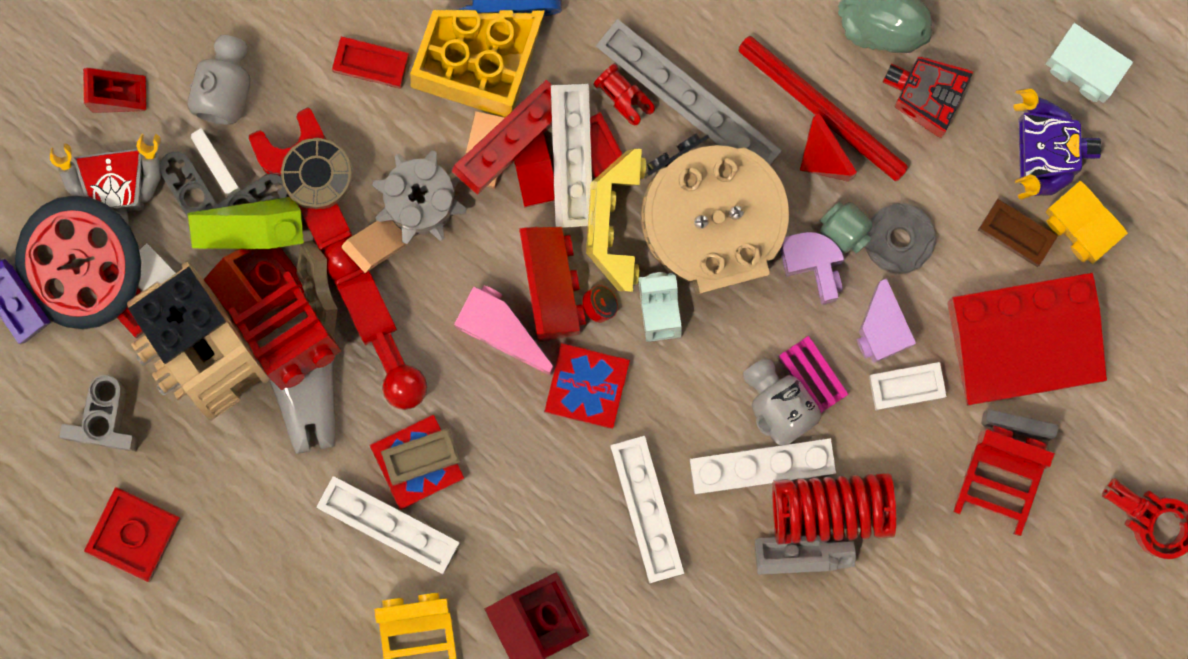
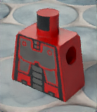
(929, 92)

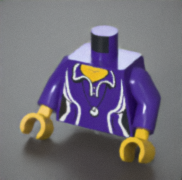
(1049, 146)

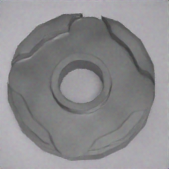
(917, 226)

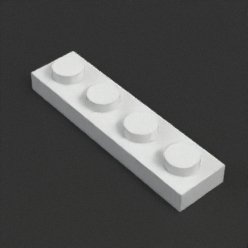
(571, 153)
(762, 466)
(647, 509)
(388, 525)

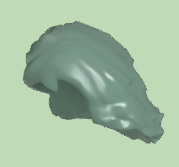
(886, 24)

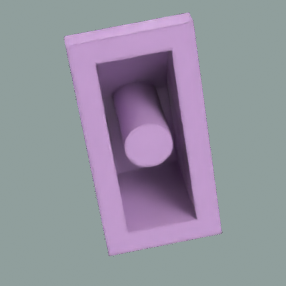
(884, 326)

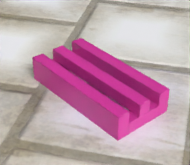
(797, 350)

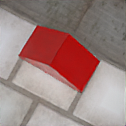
(113, 91)
(535, 174)

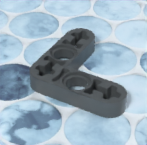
(209, 202)

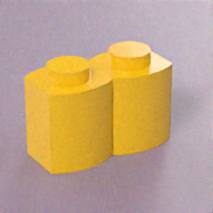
(1085, 223)

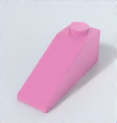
(495, 324)

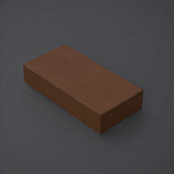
(1017, 233)

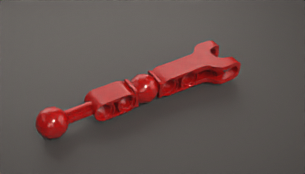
(403, 384)

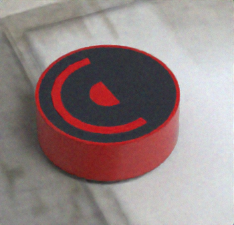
(600, 304)

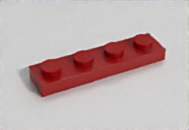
(506, 140)

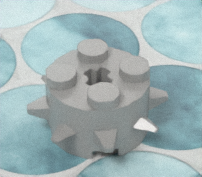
(415, 217)

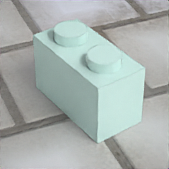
(1088, 64)

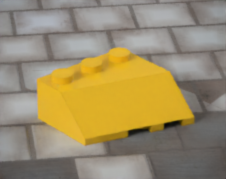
(477, 57)

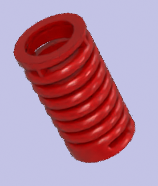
(834, 493)

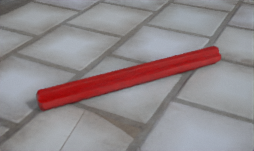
(817, 103)

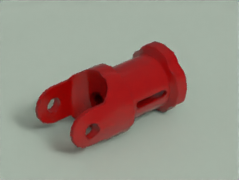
(624, 94)

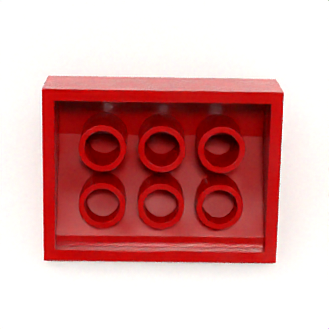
(1028, 338)

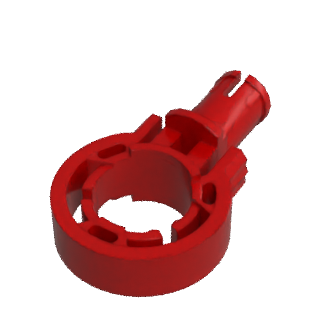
(1135, 508)

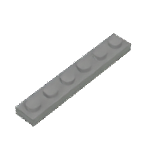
(683, 92)

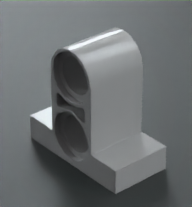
(97, 409)

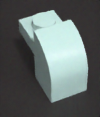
(660, 306)

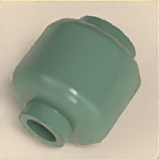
(847, 227)

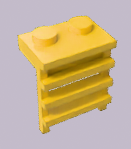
(426, 615)

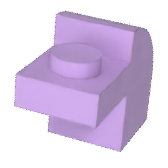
(814, 253)

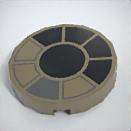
(316, 173)

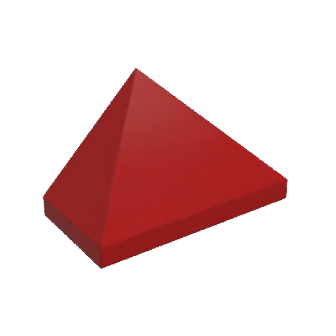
(824, 154)

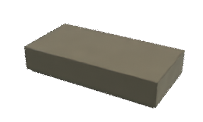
(420, 457)

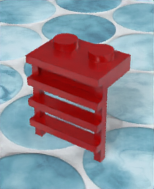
(296, 350)
(1010, 455)

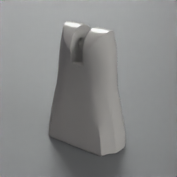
(309, 404)

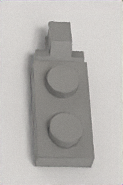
(802, 556)

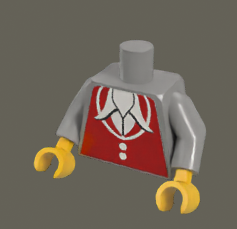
(115, 178)

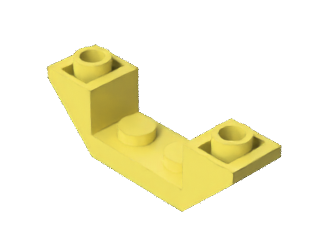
(617, 268)

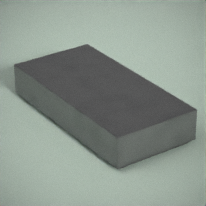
(1020, 425)

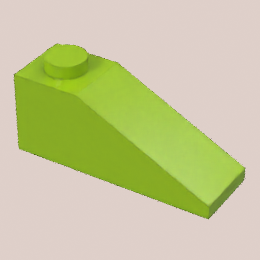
(247, 226)

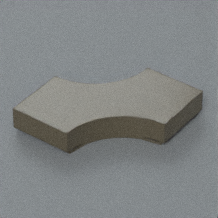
(313, 276)

